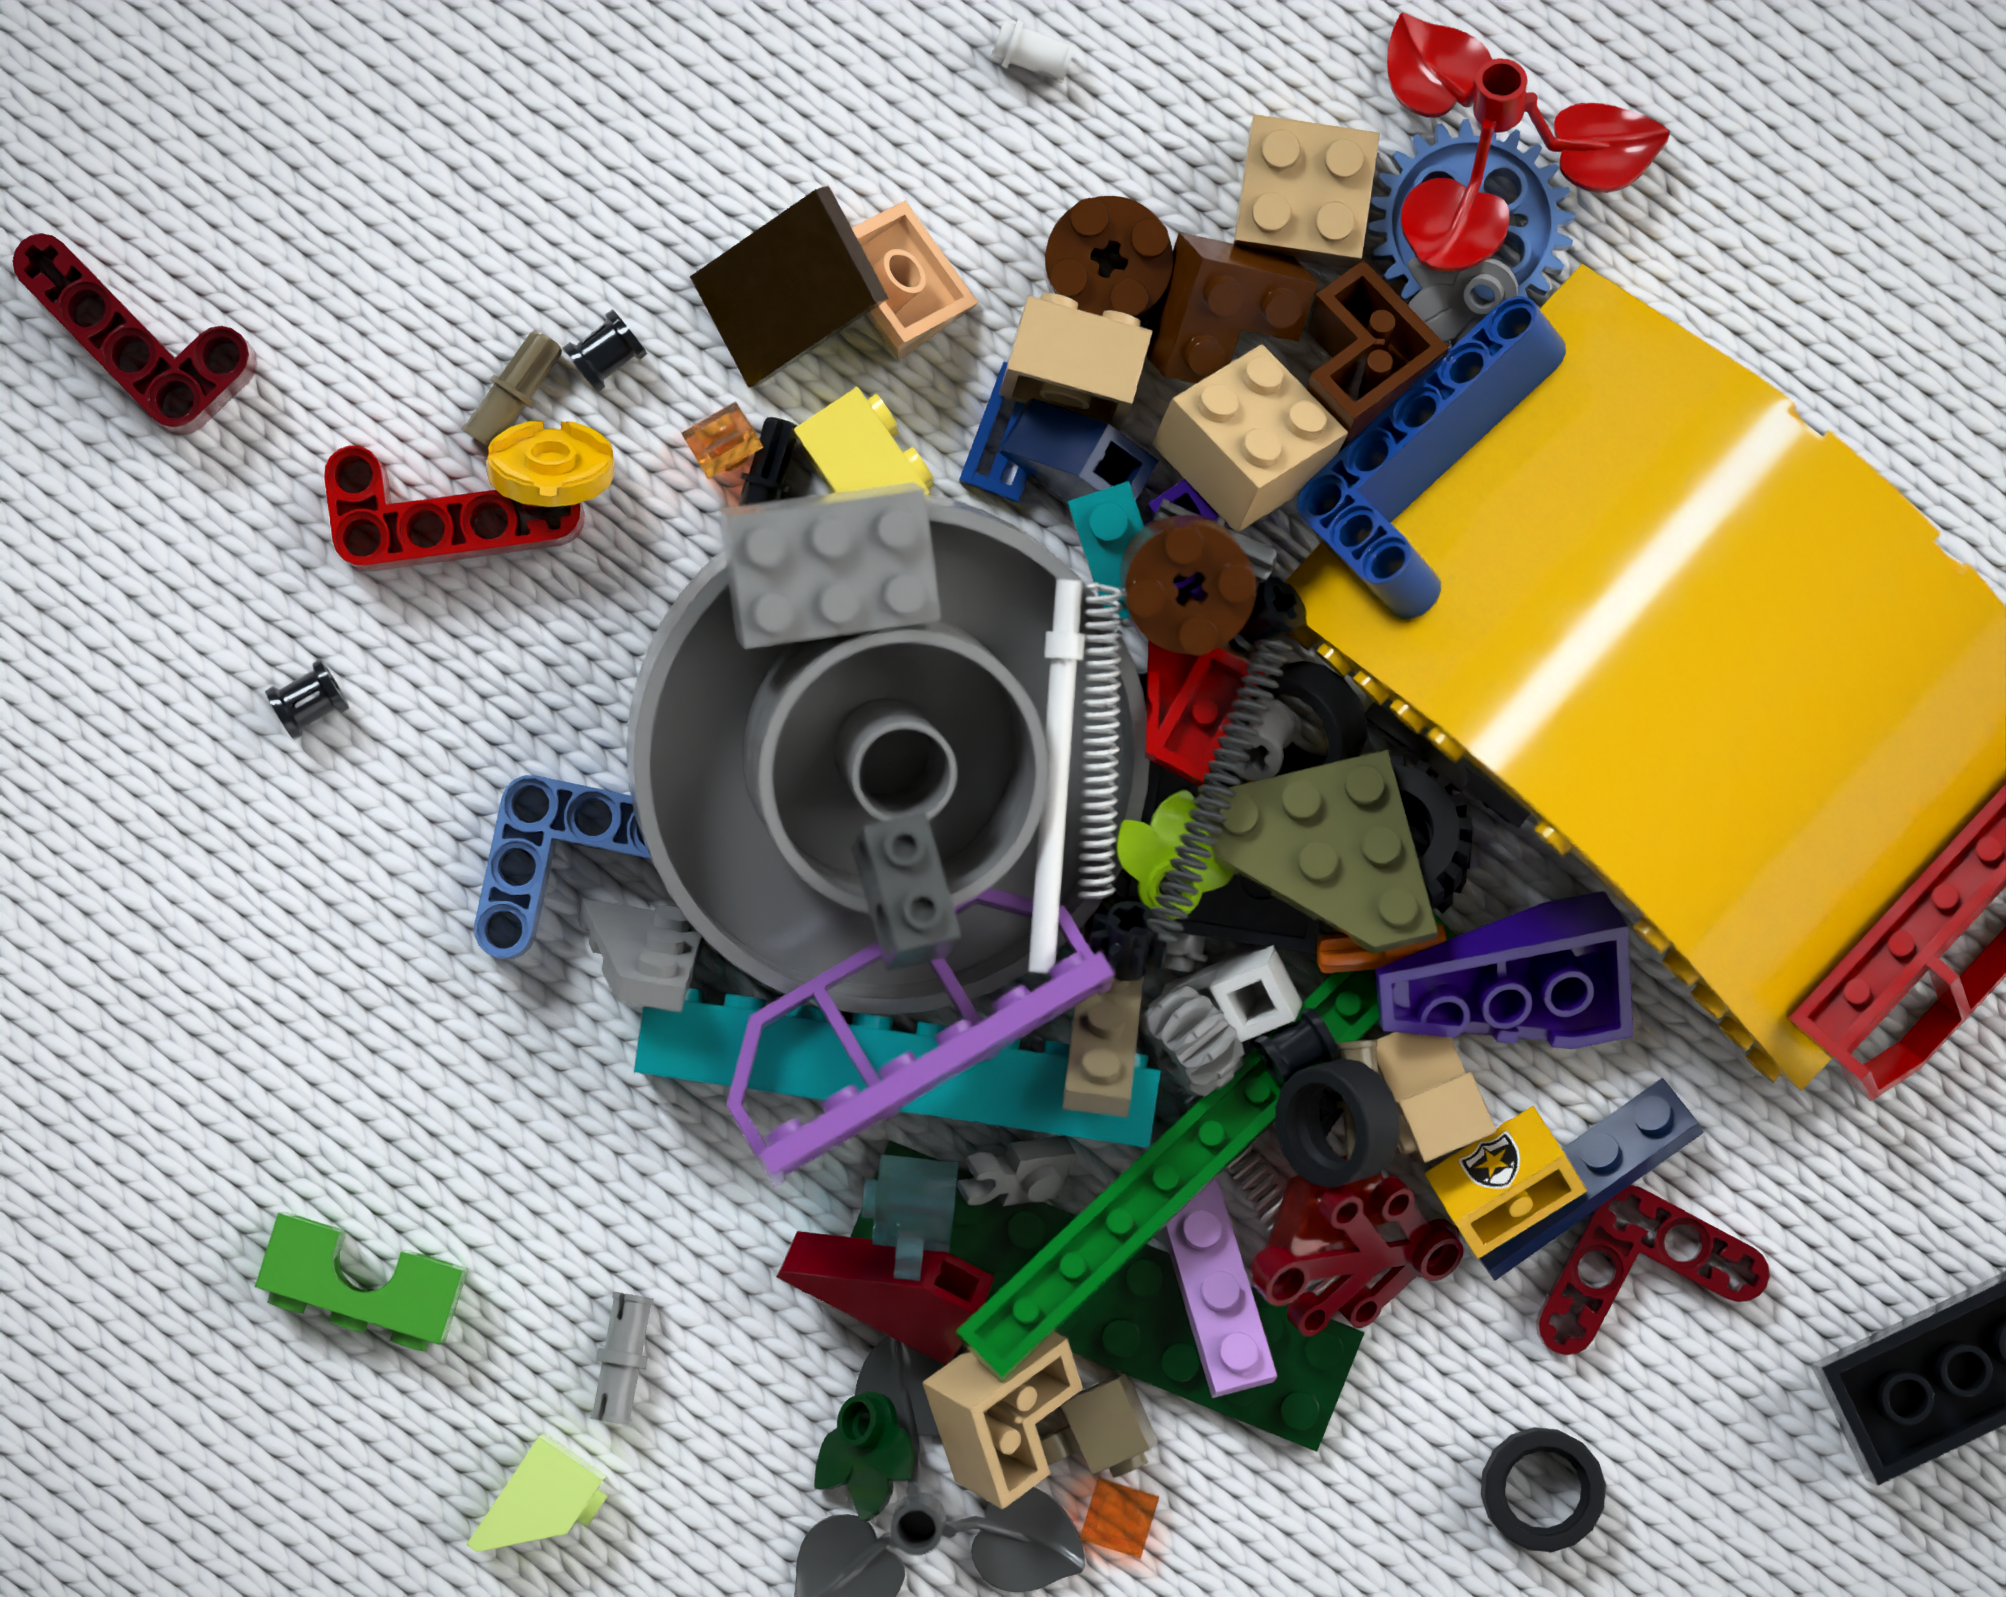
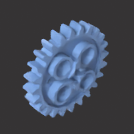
(1454, 160)

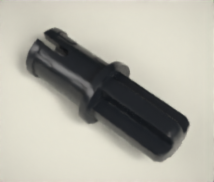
(770, 463)

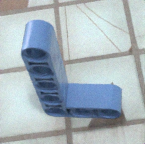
(540, 841)

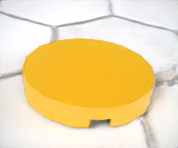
(550, 464)

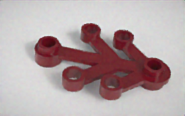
(1428, 1252)

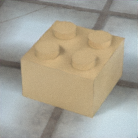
(1306, 190)
(1076, 359)
(1248, 437)

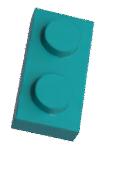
(1105, 527)

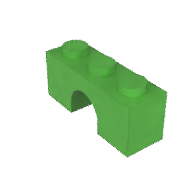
(305, 1269)

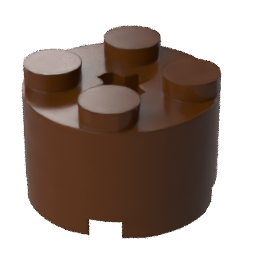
(1102, 227)
(1197, 620)

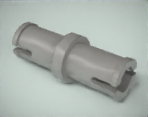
(621, 1358)

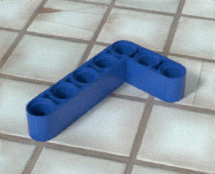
(1417, 442)

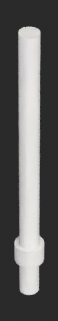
(1064, 648)

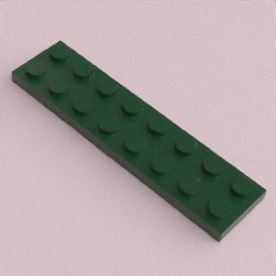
(1142, 1323)

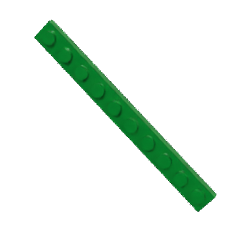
(1152, 1190)

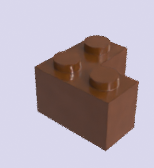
(1217, 294)
(1373, 345)

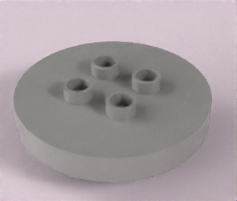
(777, 754)

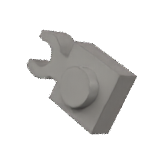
(1026, 1173)

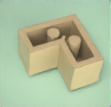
(1433, 1095)
(992, 1423)

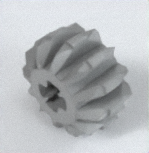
(1191, 1041)

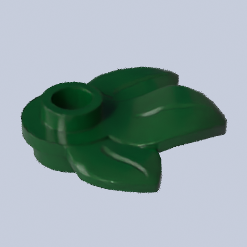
(865, 1453)

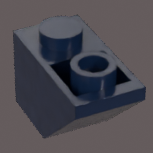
(1074, 452)

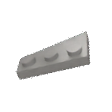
(644, 951)

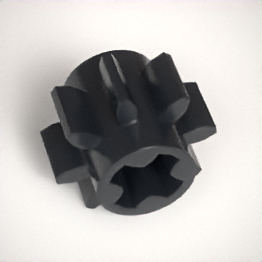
(1127, 940)

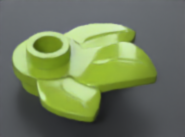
(1147, 850)

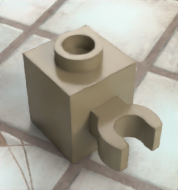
(1105, 1426)

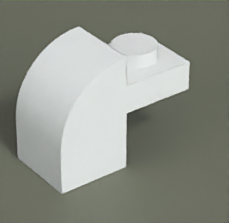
(1248, 988)

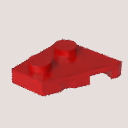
(1188, 707)

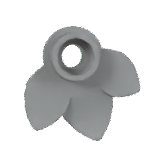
(1449, 297)

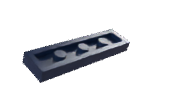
(1607, 1162)

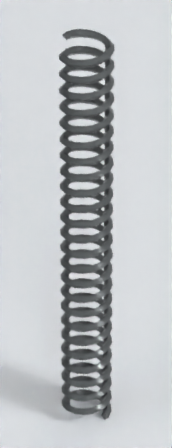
(1219, 775)

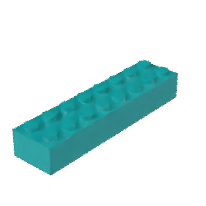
(806, 1060)

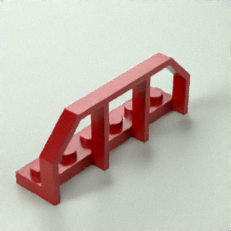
(1906, 947)

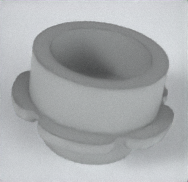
(1183, 954)

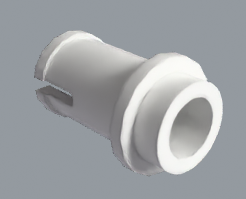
(1033, 50)

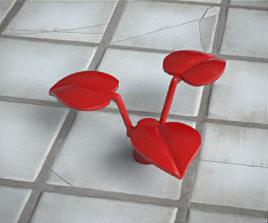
(1439, 66)

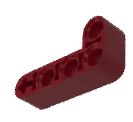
(121, 327)

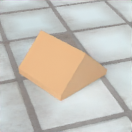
(916, 276)

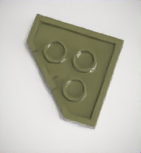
(1332, 849)

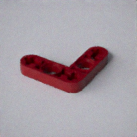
(1623, 1250)

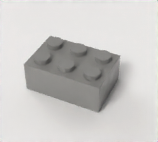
(830, 564)

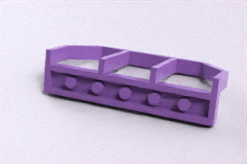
(906, 1076)

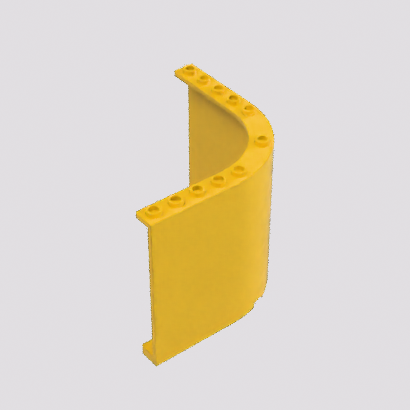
(1693, 658)

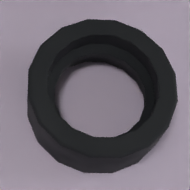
(1332, 702)
(1372, 1111)
(1591, 1495)

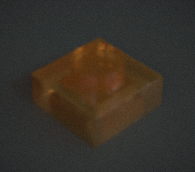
(722, 441)
(1119, 1517)

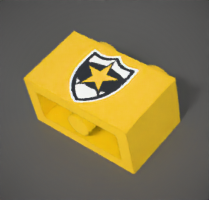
(1505, 1182)

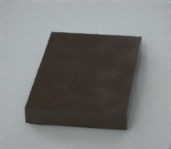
(789, 286)

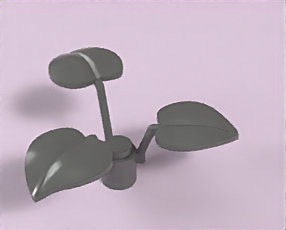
(1014, 1550)

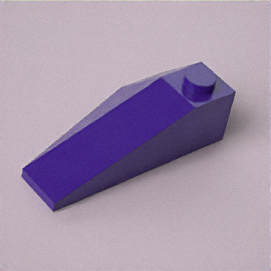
(1531, 976)

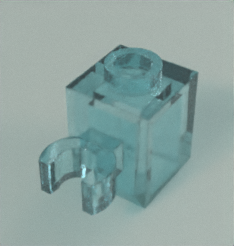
(911, 1209)

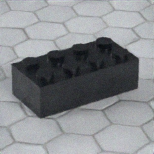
(1922, 1382)

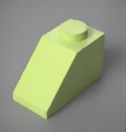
(542, 1498)

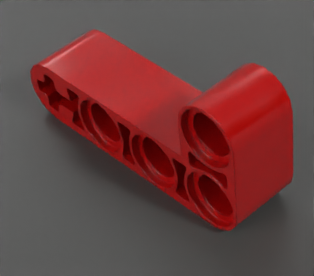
(456, 511)

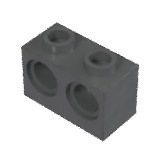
(906, 891)

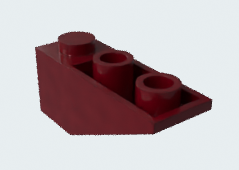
(861, 1283)

